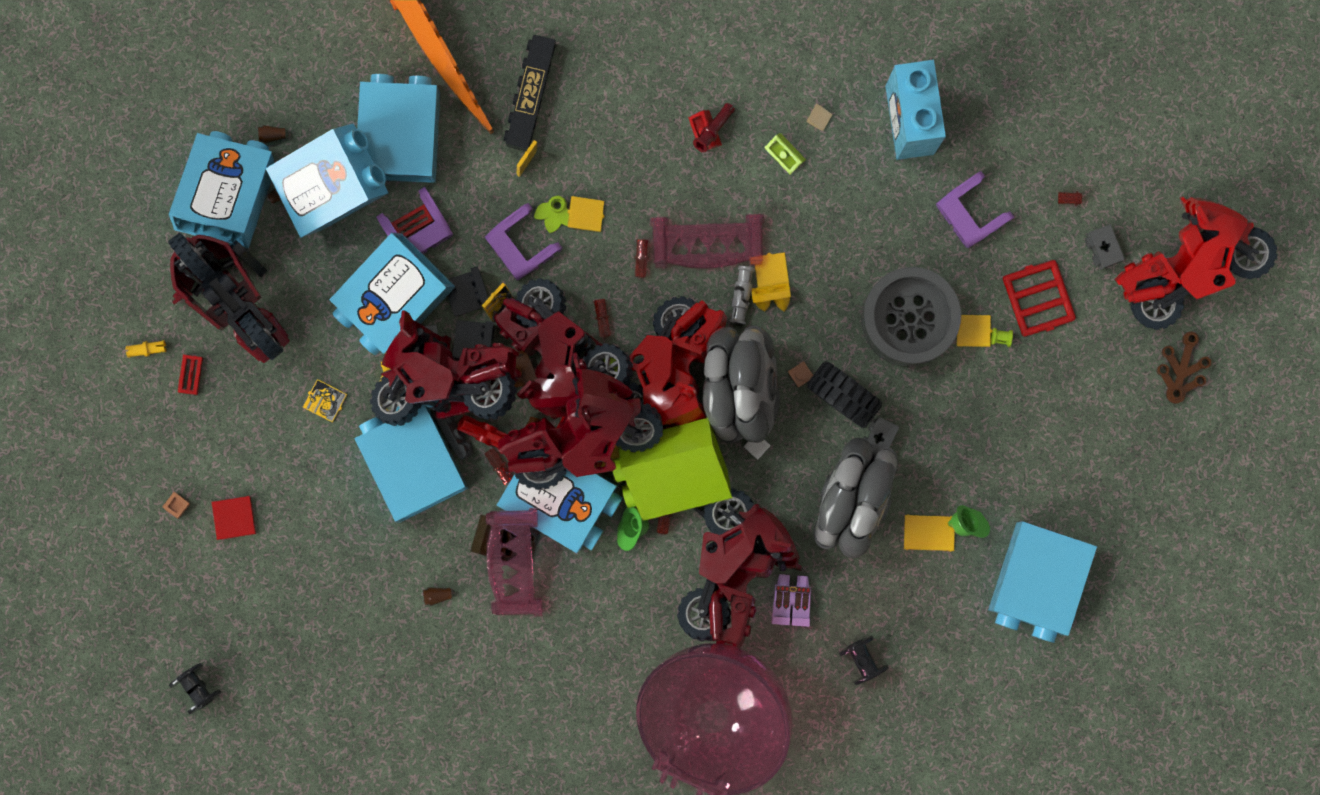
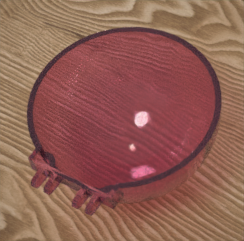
(715, 719)

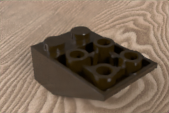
(482, 535)

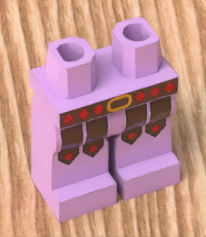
(794, 596)

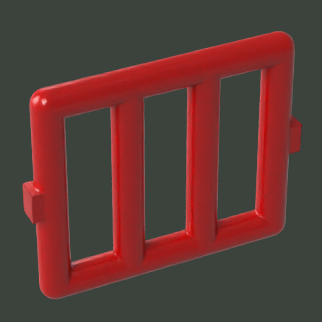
(1057, 282)

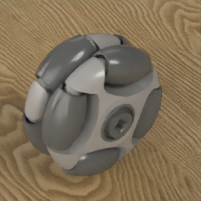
(741, 384)
(855, 498)

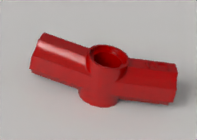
(480, 431)

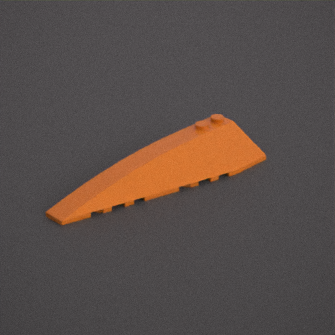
(439, 55)

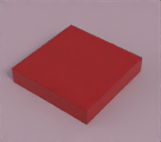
(233, 517)

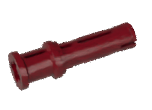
(710, 132)

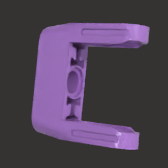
(961, 220)
(429, 236)
(510, 254)

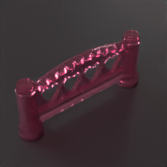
(667, 235)
(519, 524)

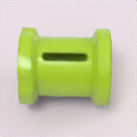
(1002, 337)

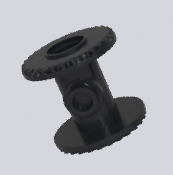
(863, 660)
(195, 688)

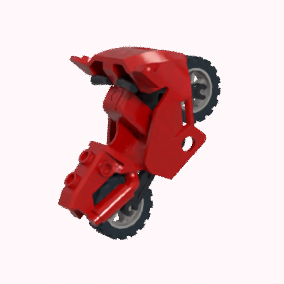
(1198, 262)
(668, 357)

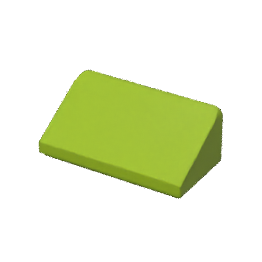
(785, 153)

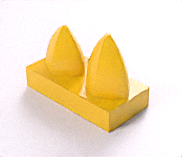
(779, 293)

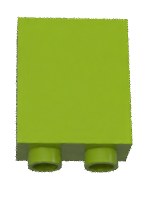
(676, 473)

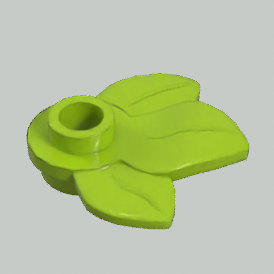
(552, 216)

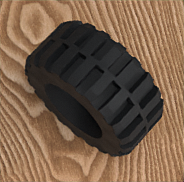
(844, 394)

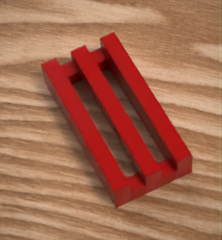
(409, 215)
(191, 370)

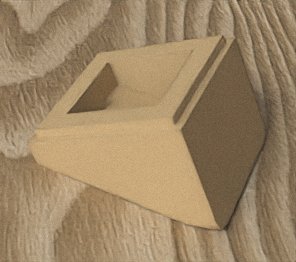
(819, 117)

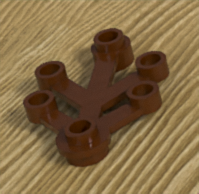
(1181, 371)

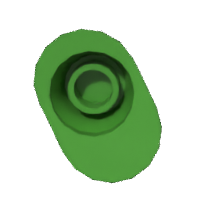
(969, 522)
(630, 529)

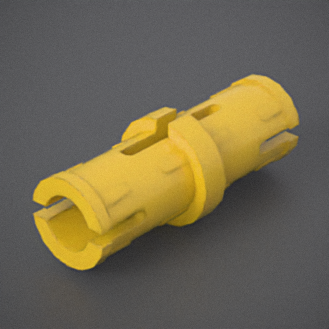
(146, 348)

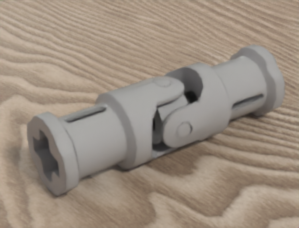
(741, 298)

